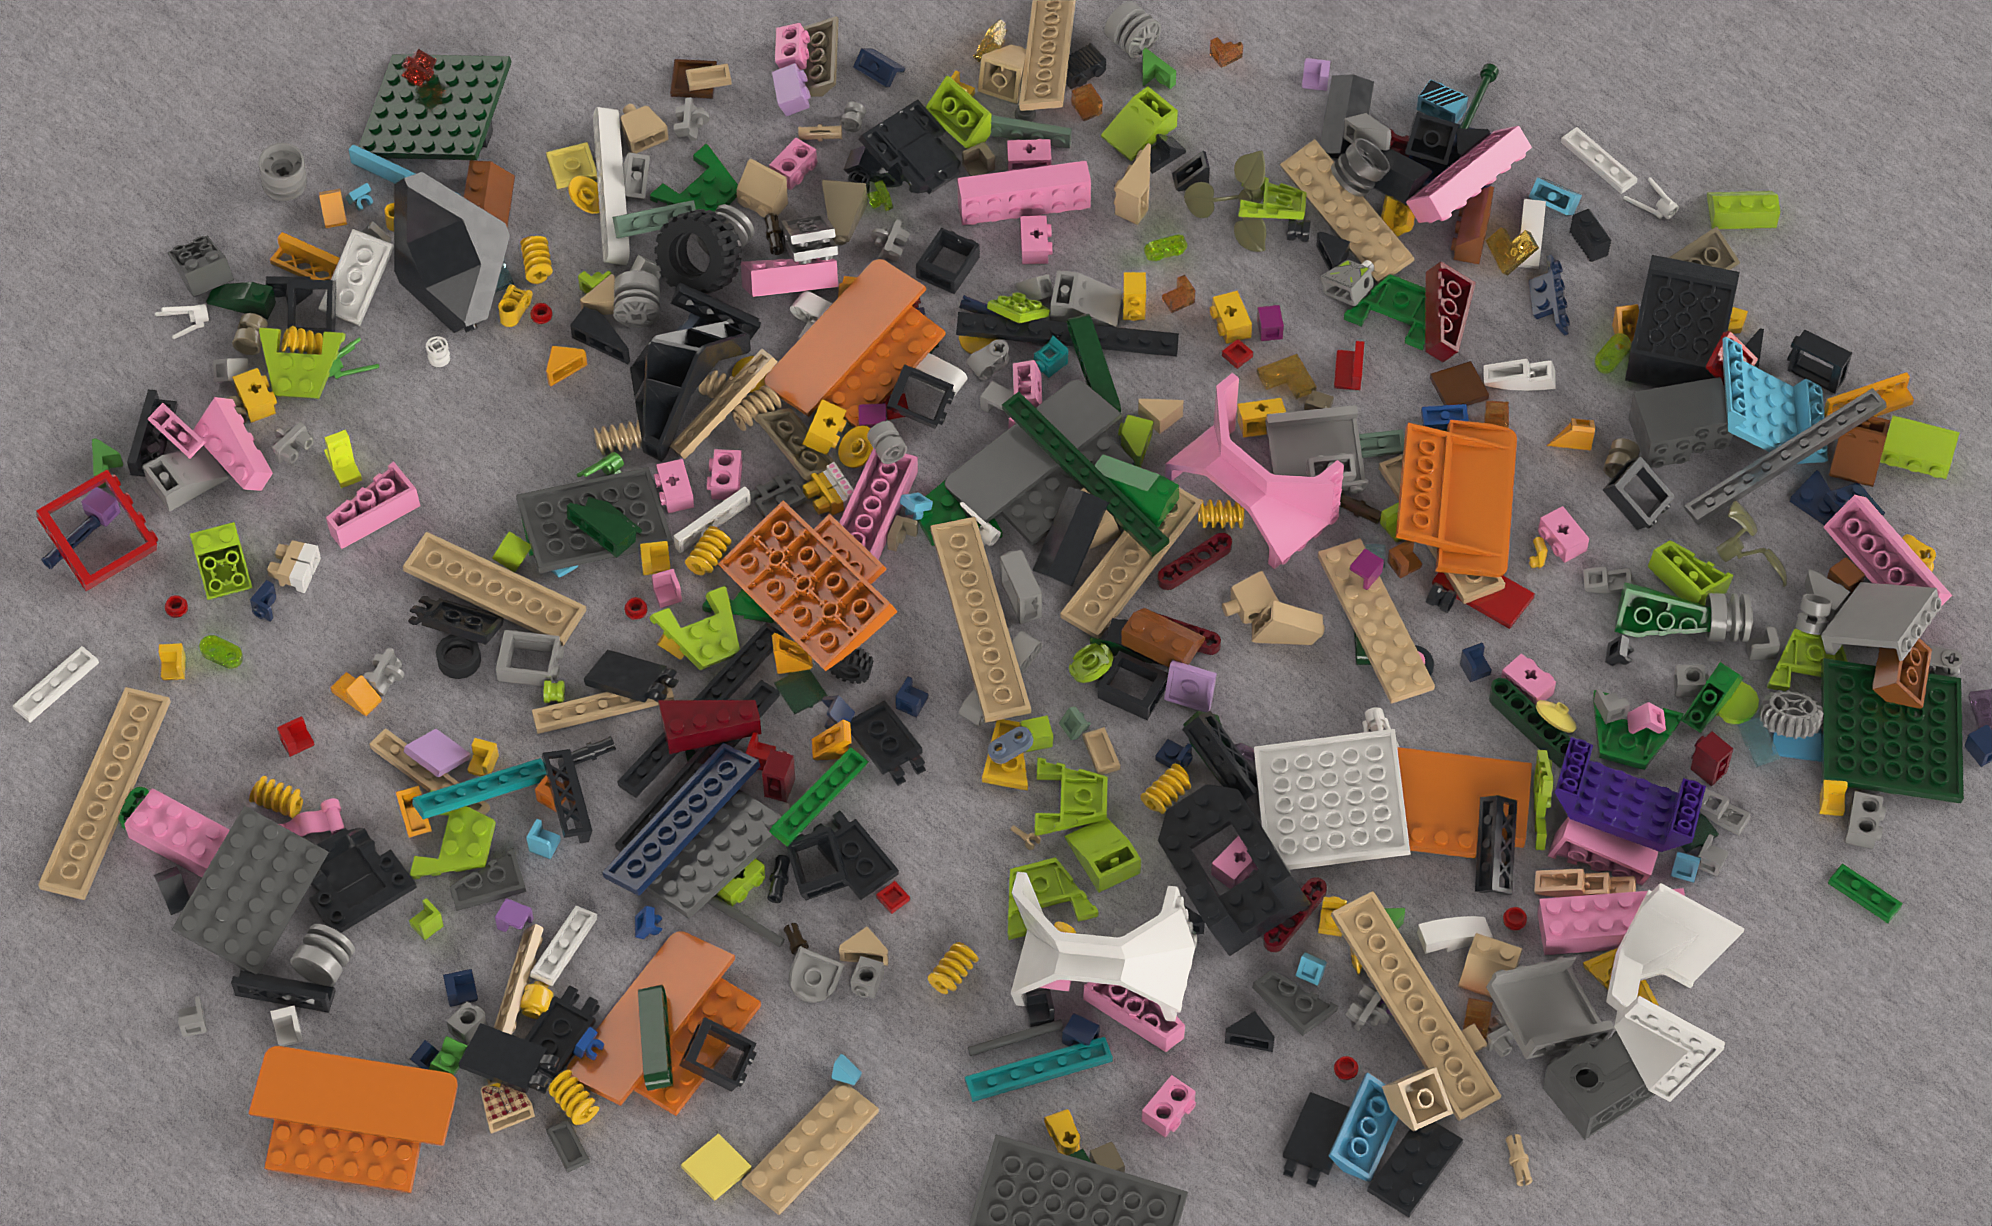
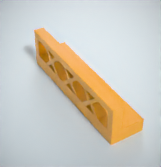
(304, 254)
(1894, 395)

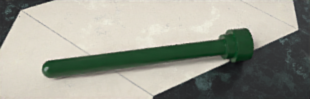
(1488, 74)

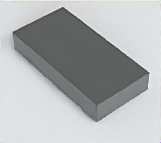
(567, 1146)

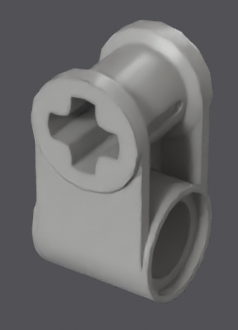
(988, 361)
(1941, 661)

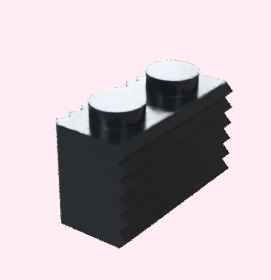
(1084, 65)
(1590, 235)

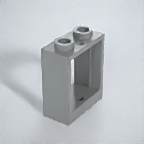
(1020, 586)
(528, 641)

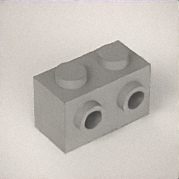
(1317, 464)

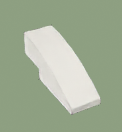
(1533, 221)
(1520, 375)
(1451, 933)

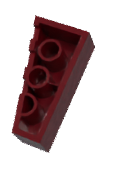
(1446, 310)
(707, 722)

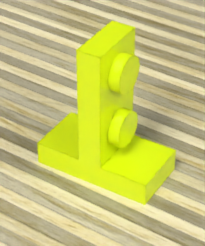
(341, 459)

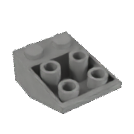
(1079, 295)
(181, 479)

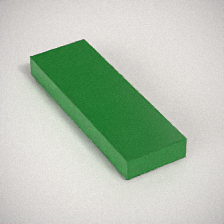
(1865, 893)

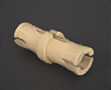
(820, 132)
(1518, 1160)

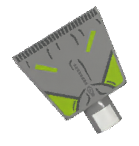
(1348, 281)

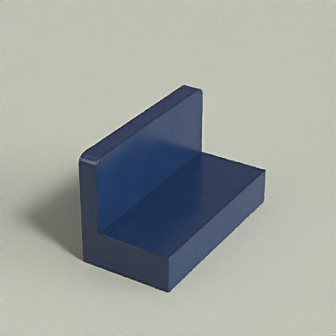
(877, 66)

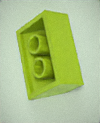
(960, 114)
(1743, 209)
(1919, 447)

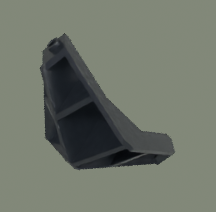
(447, 251)
(672, 371)

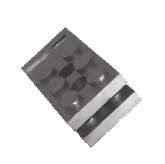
(809, 238)

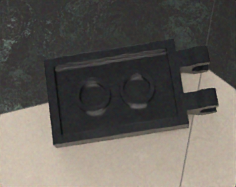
(456, 619)
(630, 677)
(887, 741)
(863, 859)
(563, 1027)
(508, 1060)
(1314, 1137)

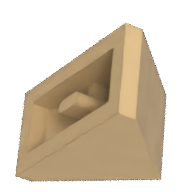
(601, 297)
(1161, 412)
(863, 944)

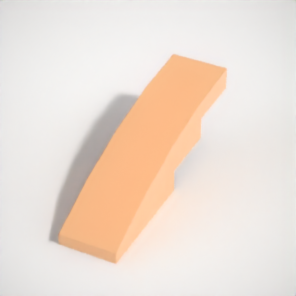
(1578, 883)

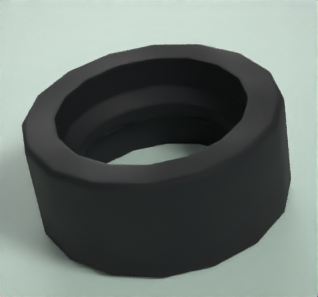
(462, 670)

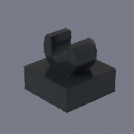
(1618, 650)

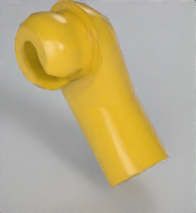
(1541, 553)

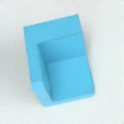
(542, 841)

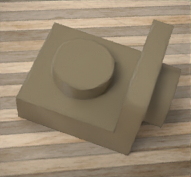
(1318, 401)
(898, 531)

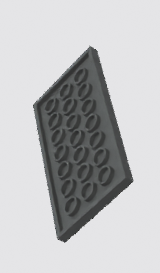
(1052, 1189)

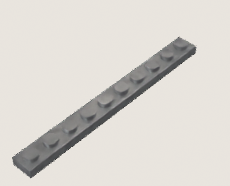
(1785, 456)

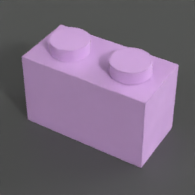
(791, 89)

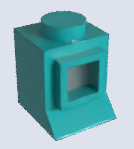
(1051, 357)

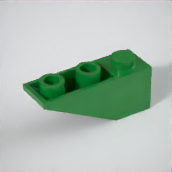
(1712, 697)

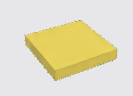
(570, 163)
(716, 1167)

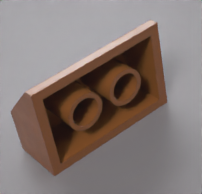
(490, 188)
(1472, 227)
(1160, 638)
(1903, 680)

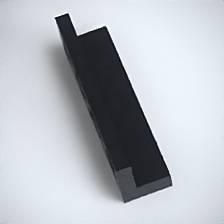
(713, 309)
(144, 432)
(1220, 758)
(572, 792)
(1491, 844)
(283, 991)

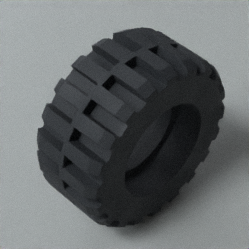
(720, 242)

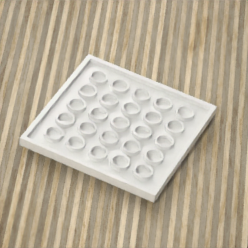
(1333, 799)

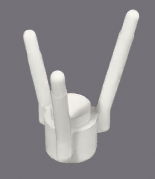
(1665, 205)
(196, 314)
(987, 531)
(1375, 721)

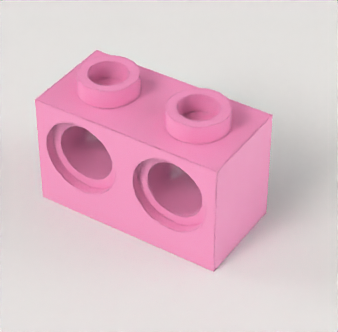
(791, 46)
(795, 162)
(727, 475)
(1164, 1104)

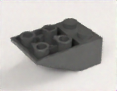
(201, 265)

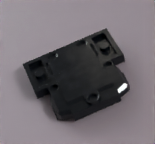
(914, 148)
(356, 879)

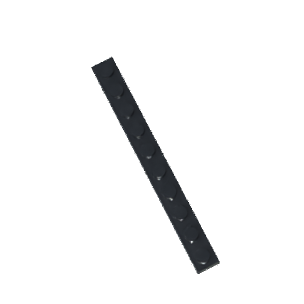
(1043, 330)
(719, 688)
(764, 696)

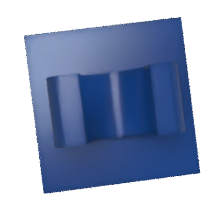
(645, 923)
(586, 1043)

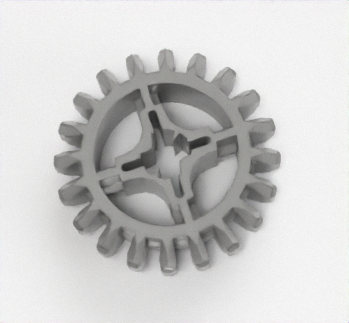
(1791, 714)

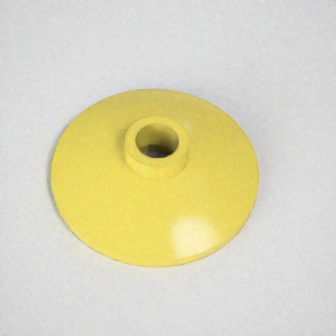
(1556, 715)

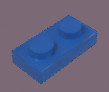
(1439, 416)

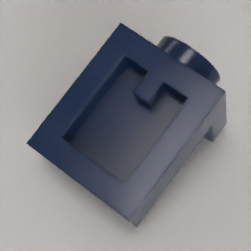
(262, 600)
(1174, 753)

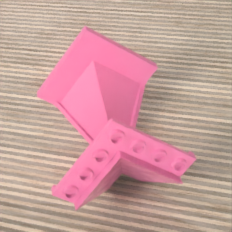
(1282, 506)

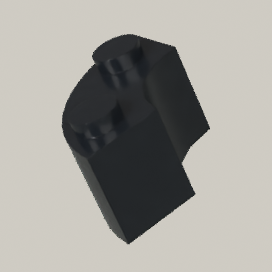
(863, 160)

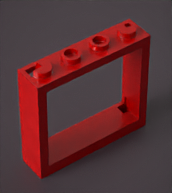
(86, 580)

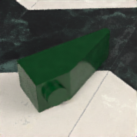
(244, 298)
(605, 528)

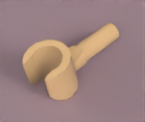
(1026, 837)

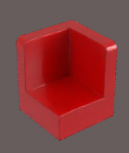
(295, 736)
(759, 750)

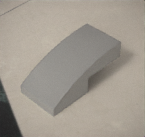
(1603, 581)
(1722, 813)

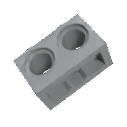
(1862, 819)

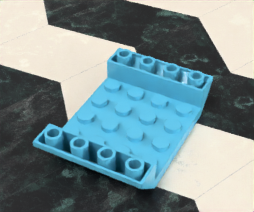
(1765, 407)

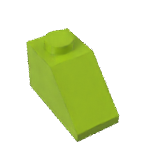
(1136, 437)

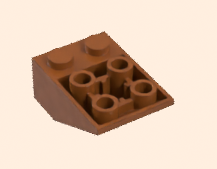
(1860, 452)

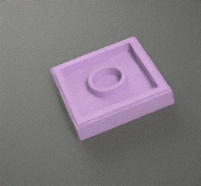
(1190, 686)
(436, 753)

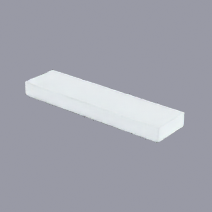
(1599, 160)
(714, 517)
(55, 684)
(563, 945)

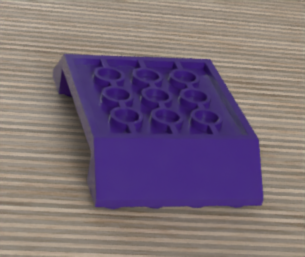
(1627, 804)

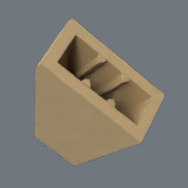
(1287, 625)

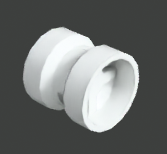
(438, 351)

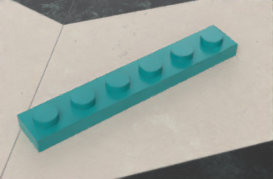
(479, 789)
(1038, 1069)

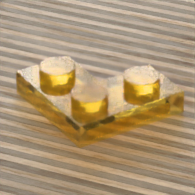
(992, 40)
(1511, 253)
(1289, 371)

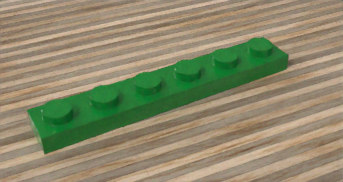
(818, 796)

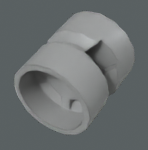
(887, 442)
(1814, 614)

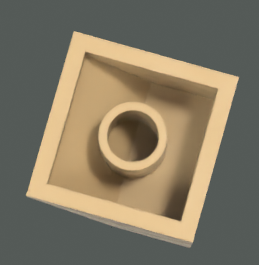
(762, 189)
(1485, 959)
(1418, 1098)

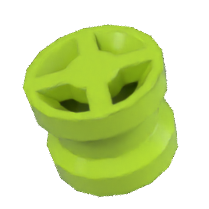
(554, 691)

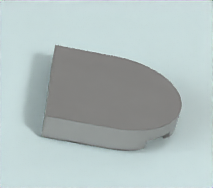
(813, 975)

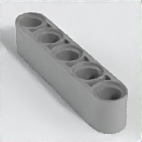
(1026, 650)

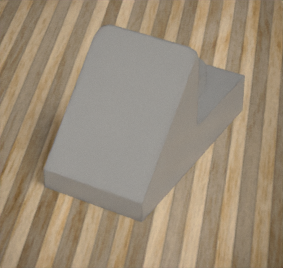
(635, 175)

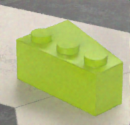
(1686, 574)

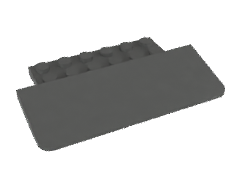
(1021, 478)

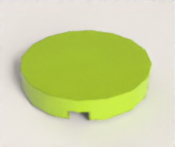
(1091, 663)
(1741, 705)

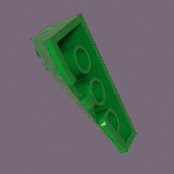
(1145, 489)
(1652, 612)

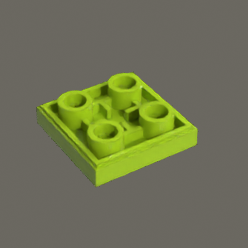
(1018, 308)

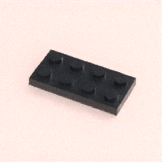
(1415, 1167)

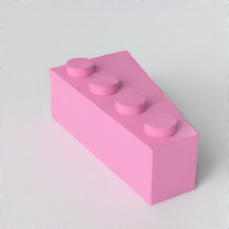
(787, 276)
(232, 444)
(373, 507)
(1602, 851)
(1135, 1013)

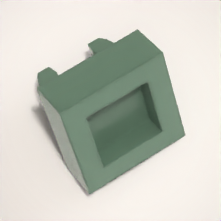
(1074, 723)

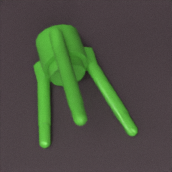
(337, 364)
(609, 465)

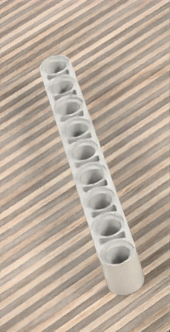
(610, 183)
(811, 307)

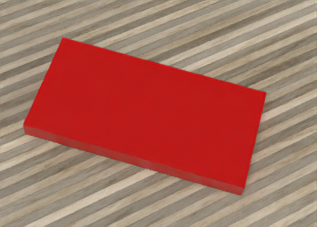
(1501, 606)

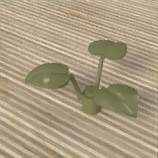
(1249, 170)
(1734, 546)

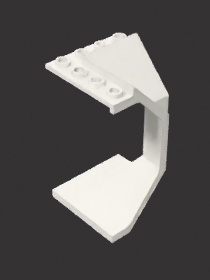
(1673, 940)
(1147, 960)

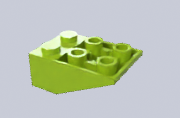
(1140, 123)
(221, 561)
(1104, 854)

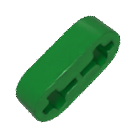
(131, 804)

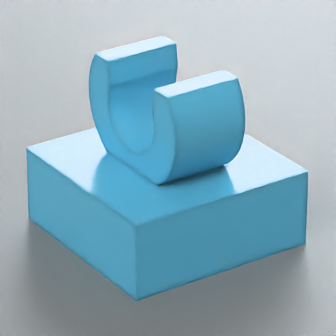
(360, 194)
(915, 504)
(1685, 867)
(1311, 968)

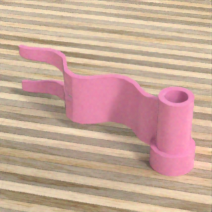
(317, 821)

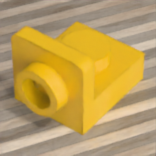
(1326, 923)

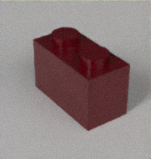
(1711, 758)
(778, 775)

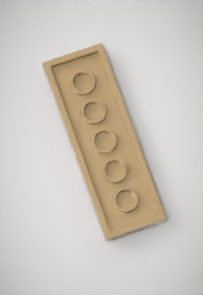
(810, 1147)

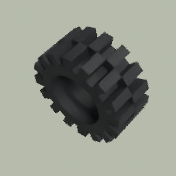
(854, 667)

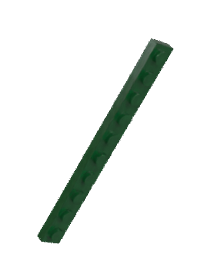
(1085, 473)

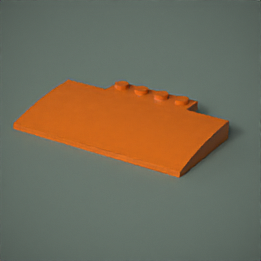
(811, 582)
(1445, 795)

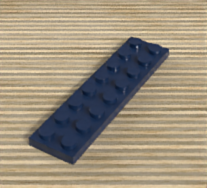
(681, 819)

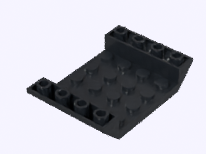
(1680, 321)

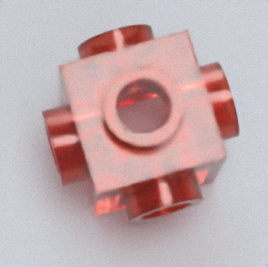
(418, 67)

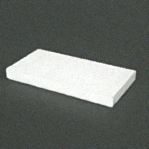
(358, 275)

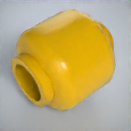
(536, 999)

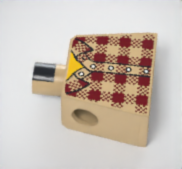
(505, 1106)

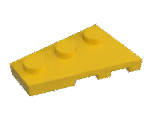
(1008, 774)
(1602, 967)

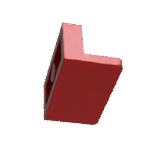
(1349, 368)

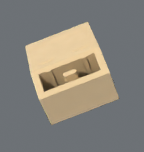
(1133, 190)

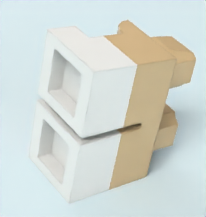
(297, 564)

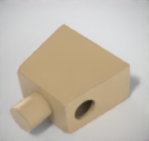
(642, 128)
(1250, 598)

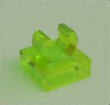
(880, 196)

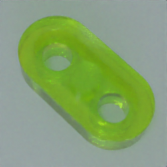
(1165, 247)
(1612, 354)
(223, 651)

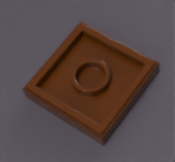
(679, 82)
(1459, 385)

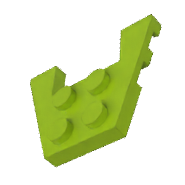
(1277, 202)
(297, 373)
(708, 639)
(1801, 655)
(1542, 796)
(1081, 798)
(463, 845)
(1051, 886)

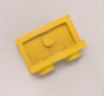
(1397, 216)

